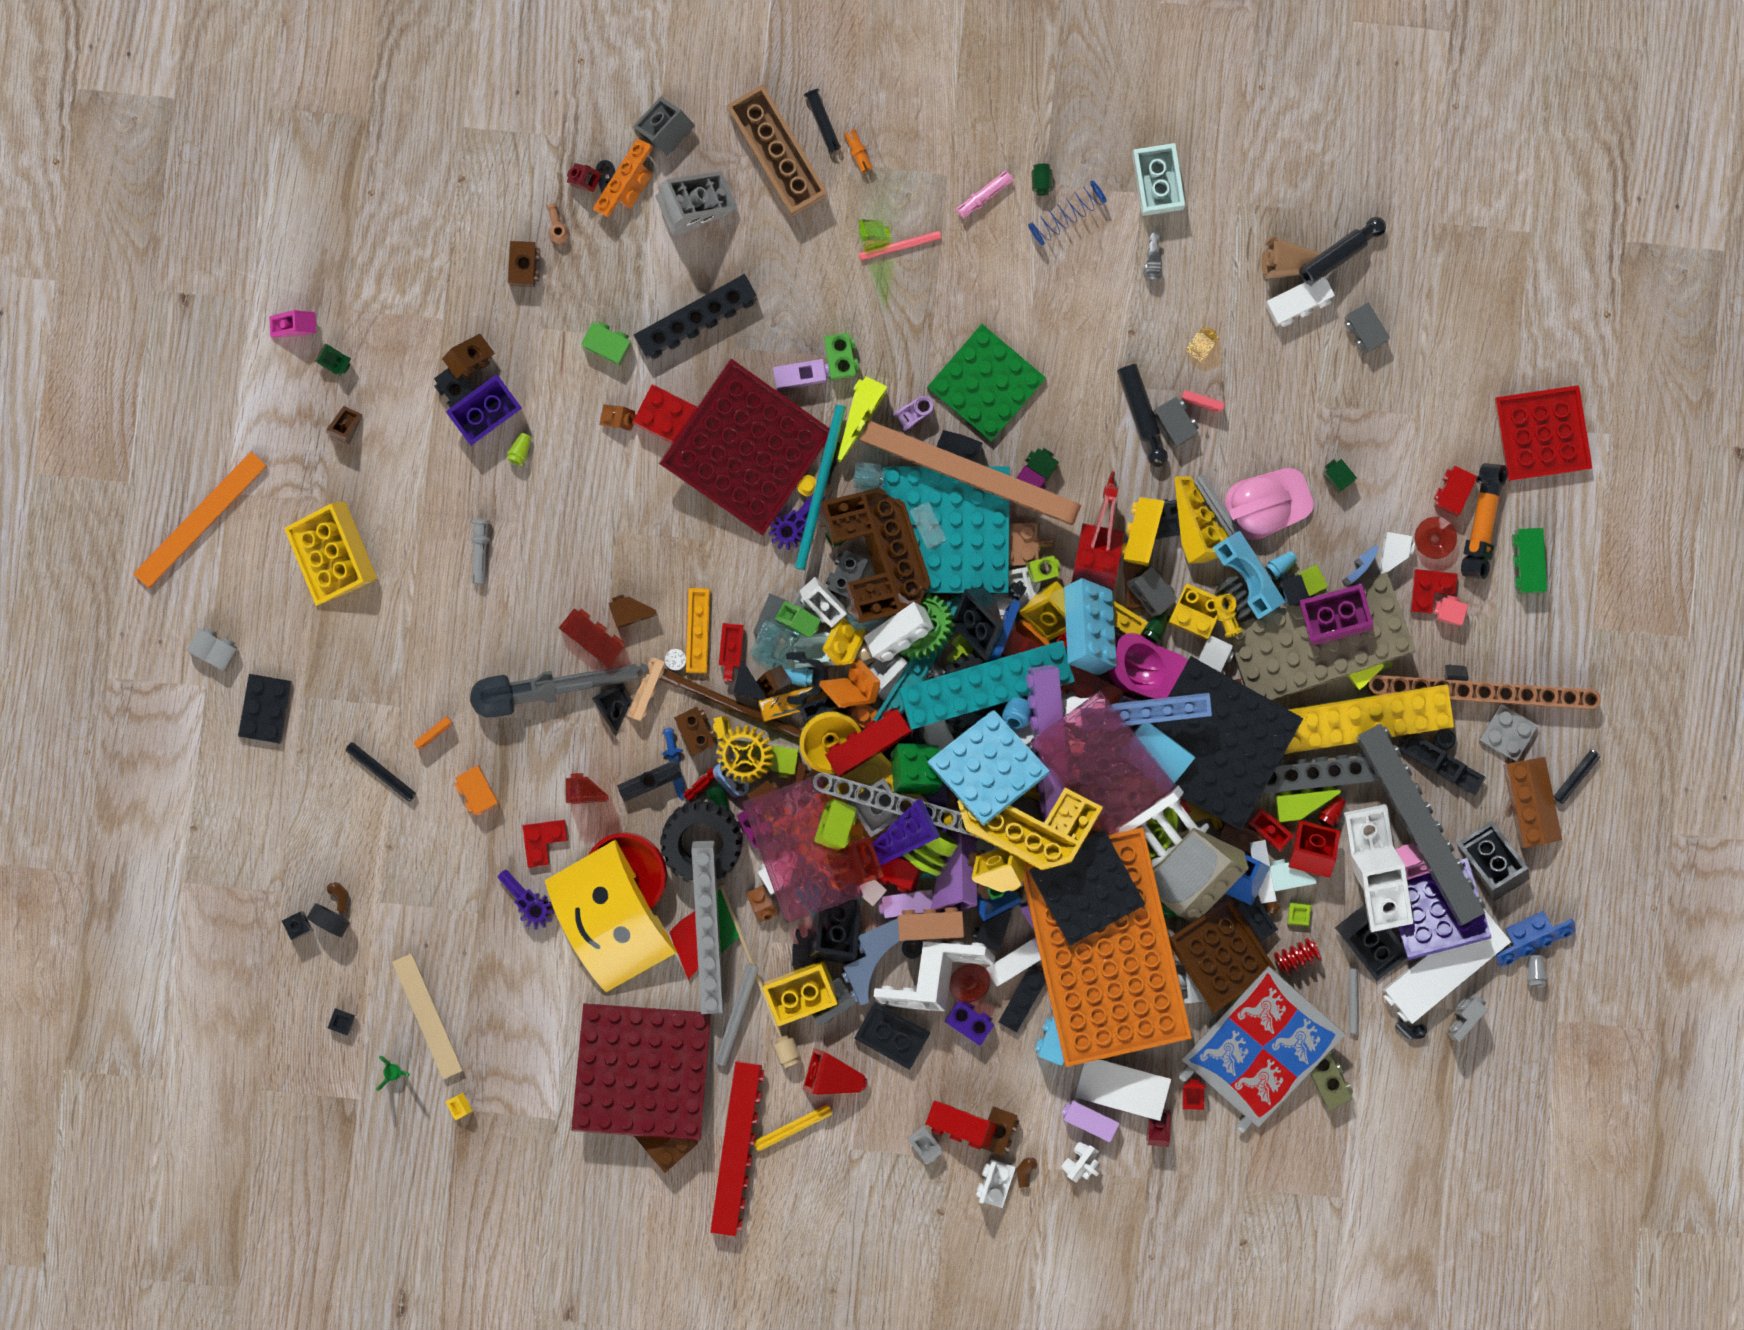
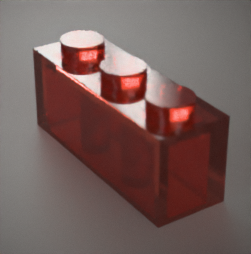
(592, 637)

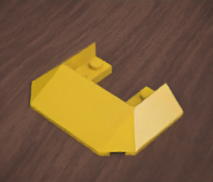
(1037, 842)

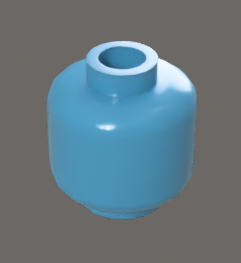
(1017, 713)

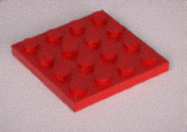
(1543, 433)

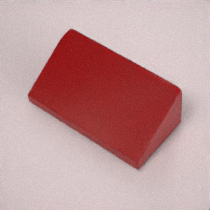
(1270, 829)

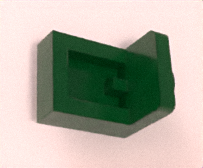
(333, 360)

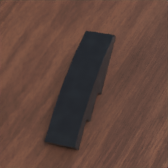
(1442, 763)

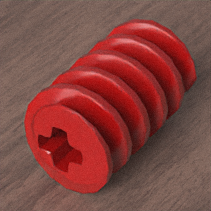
(1297, 956)

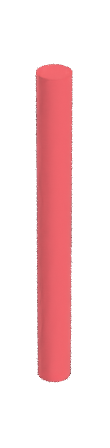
(900, 245)

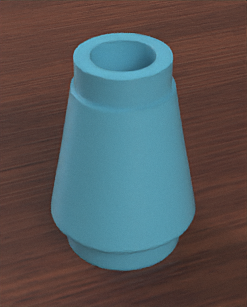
(1279, 566)
(801, 676)

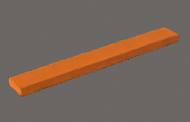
(200, 520)

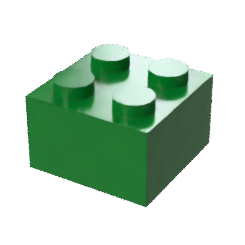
(911, 769)

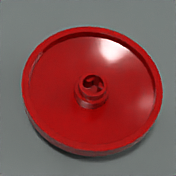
(645, 862)

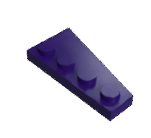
(906, 834)

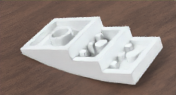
(1123, 1088)

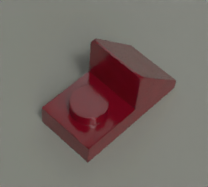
(1159, 1131)

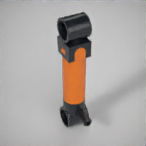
(1479, 546)

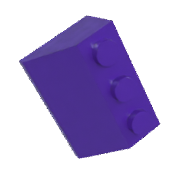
(483, 409)

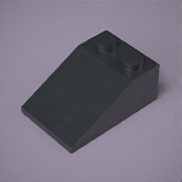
(979, 620)
(1494, 861)
(836, 933)
(1376, 950)

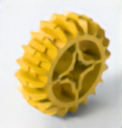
(752, 760)

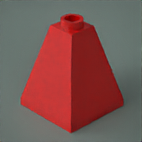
(831, 1076)

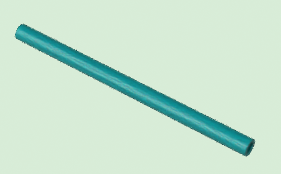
(820, 487)

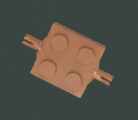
(1025, 544)

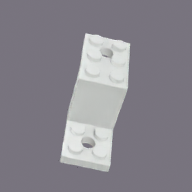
(1378, 868)
(934, 975)

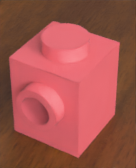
(1450, 610)

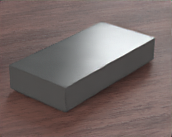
(769, 610)

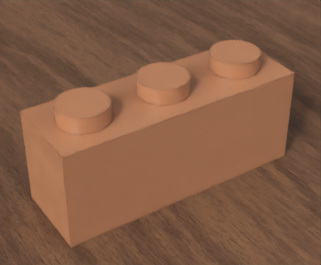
(930, 924)

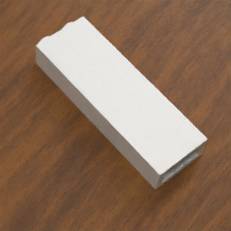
(1440, 973)

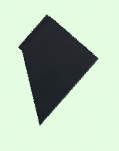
(613, 706)

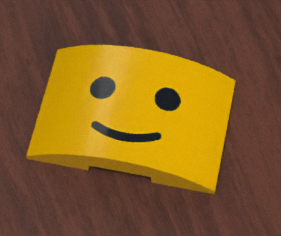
(608, 917)

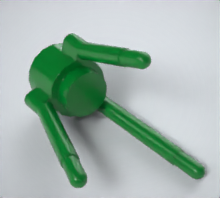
(391, 1072)

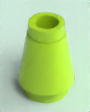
(519, 450)

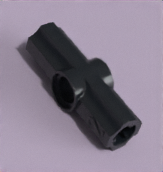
(662, 775)

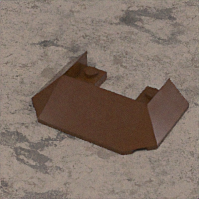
(892, 547)

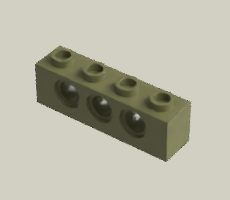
(1334, 1097)

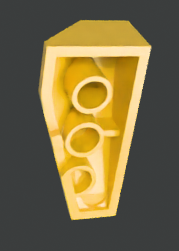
(1197, 524)

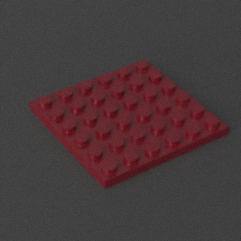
(745, 447)
(641, 1072)

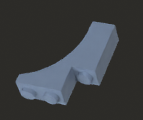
(875, 945)

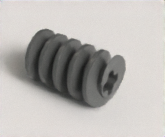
(1229, 586)

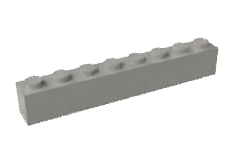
(707, 927)

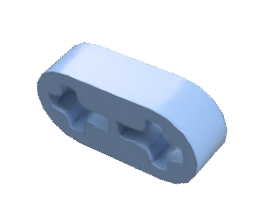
(728, 782)

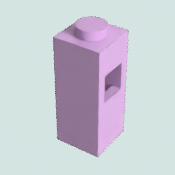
(801, 374)
(893, 905)
(1089, 1120)

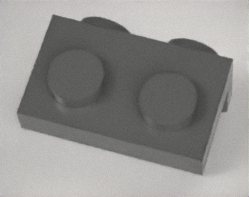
(844, 1001)

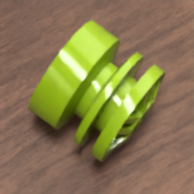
(929, 857)

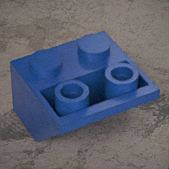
(1250, 882)

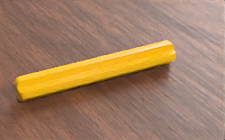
(793, 1127)

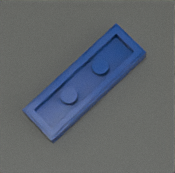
(1008, 620)

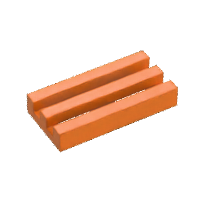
(433, 733)

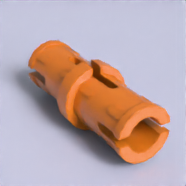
(858, 151)

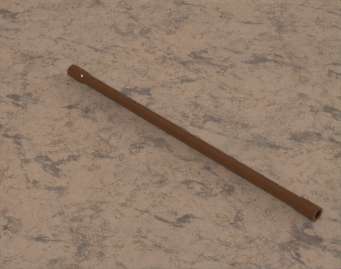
(679, 681)

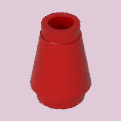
(1332, 812)

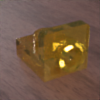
(1202, 343)

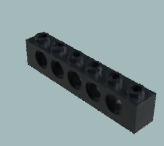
(701, 306)

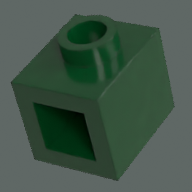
(1042, 462)

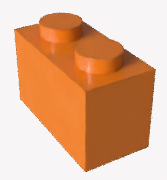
(476, 790)

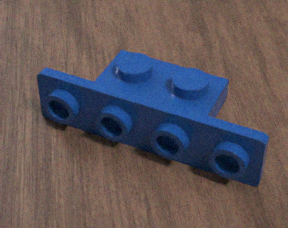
(1531, 935)

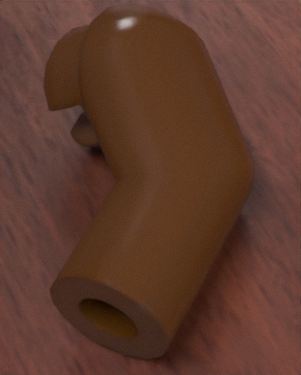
(340, 894)

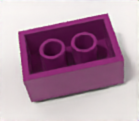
(1336, 615)

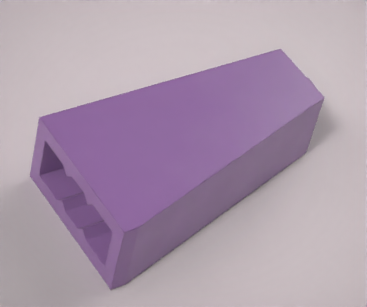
(955, 884)

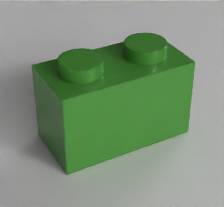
(606, 343)

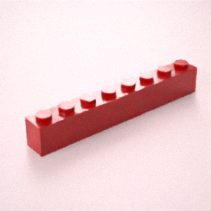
(736, 1147)

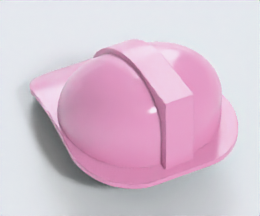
(1269, 502)

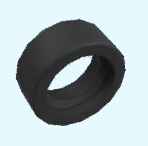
(328, 920)

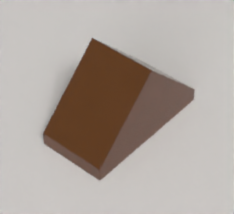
(344, 425)
(773, 681)

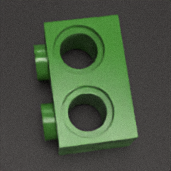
(835, 357)
(798, 619)

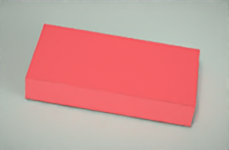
(1202, 401)

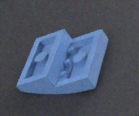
(1363, 563)

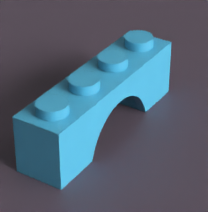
(1262, 592)

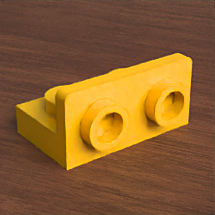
(843, 642)

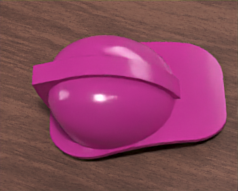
(1145, 667)

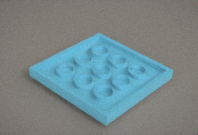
(988, 767)

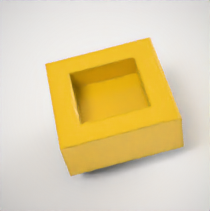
(721, 726)
(459, 1106)

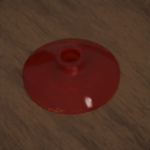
(1443, 530)
(965, 977)

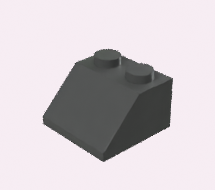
(664, 126)

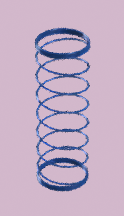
(1034, 230)

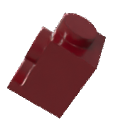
(578, 175)

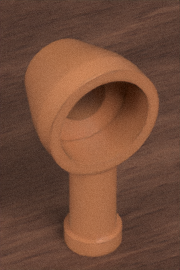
(563, 237)

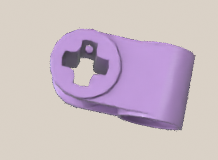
(912, 413)

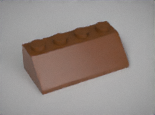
(1532, 802)

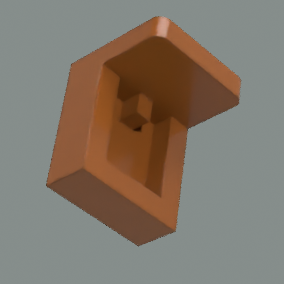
(617, 417)
(762, 903)

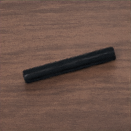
(380, 771)

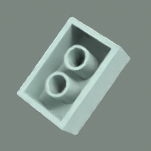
(1158, 179)

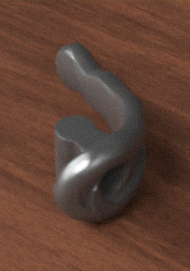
(1152, 268)

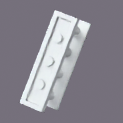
(1156, 812)

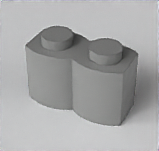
(212, 649)

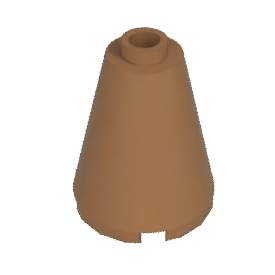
(1284, 258)

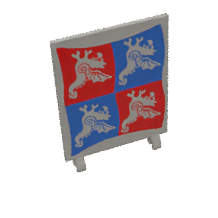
(1262, 1047)

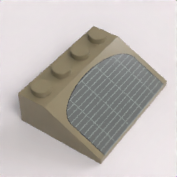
(1198, 874)

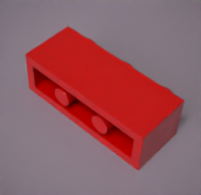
(960, 1125)

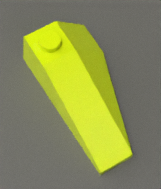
(864, 404)

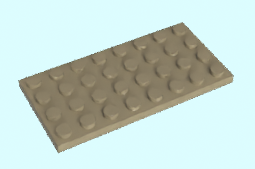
(1279, 658)

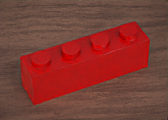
(868, 743)

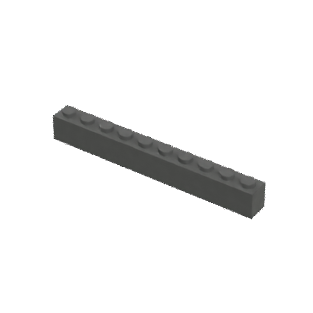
(1420, 824)

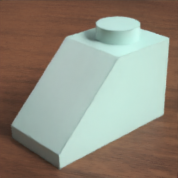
(1286, 877)

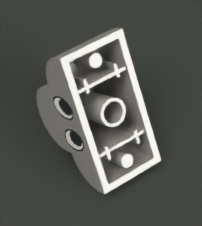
(694, 201)

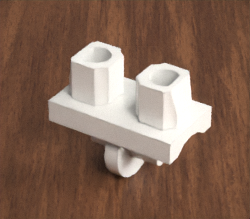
(1078, 1169)

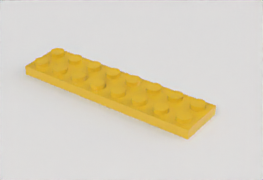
(1344, 720)

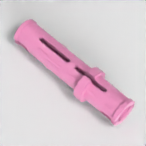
(979, 198)

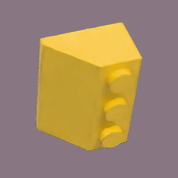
(1142, 531)
(800, 993)

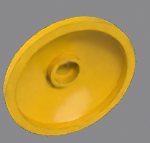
(814, 734)

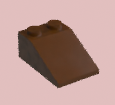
(666, 1151)

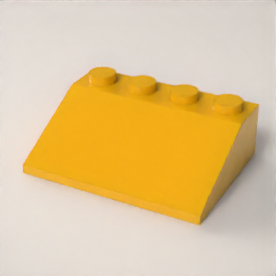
(330, 552)

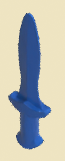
(672, 754)

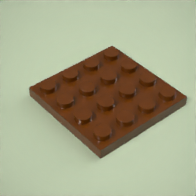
(1220, 954)

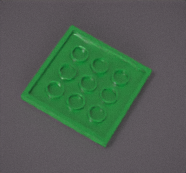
(986, 382)

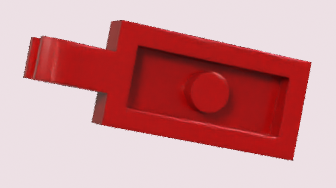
(730, 648)

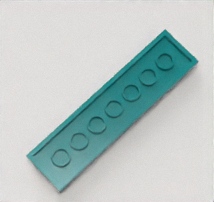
(979, 685)

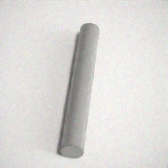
(1353, 1001)

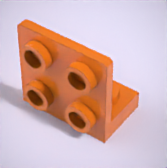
(857, 689)

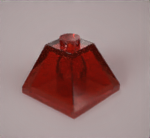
(584, 790)

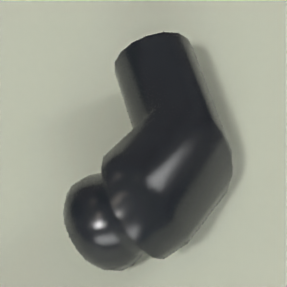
(1411, 1032)

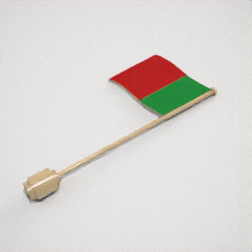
(685, 943)

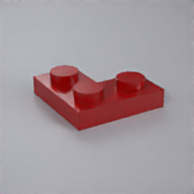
(1426, 584)
(538, 836)

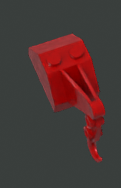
(1100, 546)

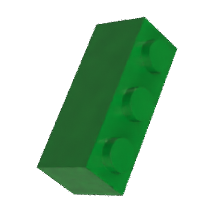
(1529, 561)

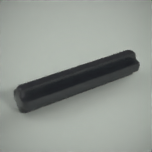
(1576, 776)

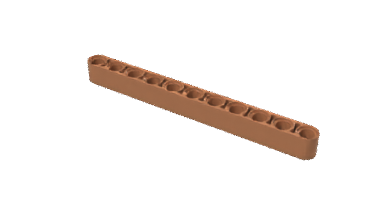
(970, 472)
(1494, 692)

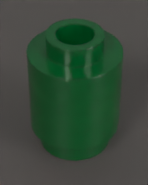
(1042, 179)

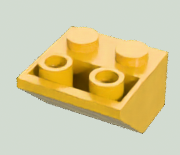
(1195, 612)

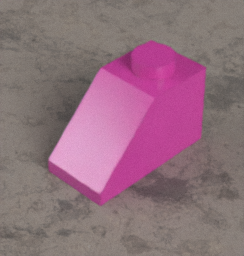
(292, 324)

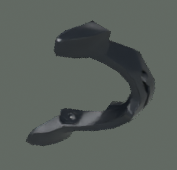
(820, 675)

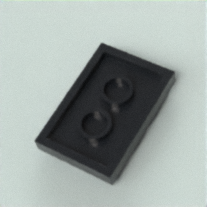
(264, 708)
(892, 1035)

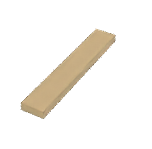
(427, 1016)

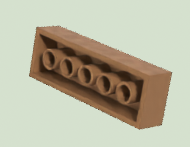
(777, 151)

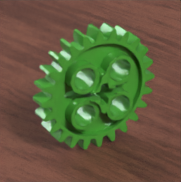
(941, 619)

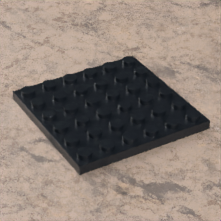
(1233, 747)

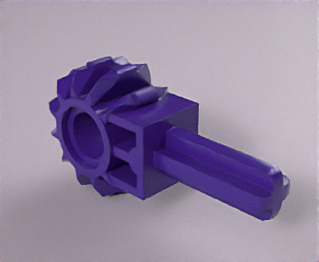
(795, 521)
(527, 900)

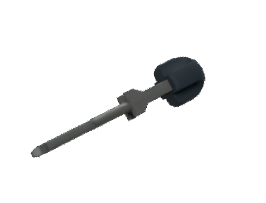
(497, 696)

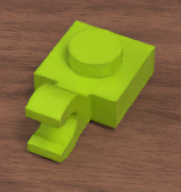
(961, 647)

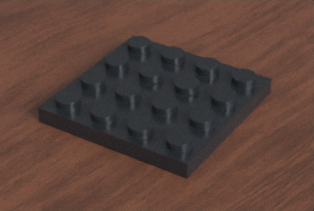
(1088, 890)

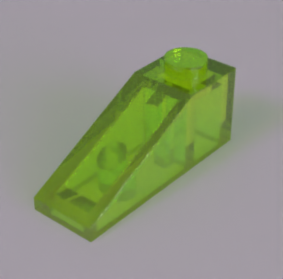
(873, 233)

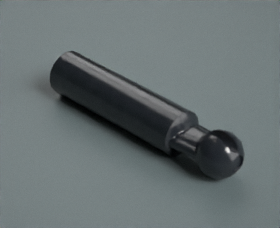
(1341, 251)
(1142, 413)

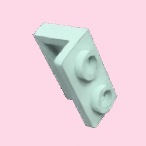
(813, 649)

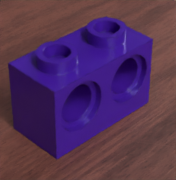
(966, 1027)

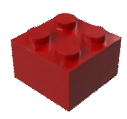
(1314, 849)

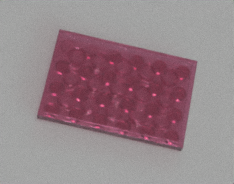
(1104, 762)
(797, 866)

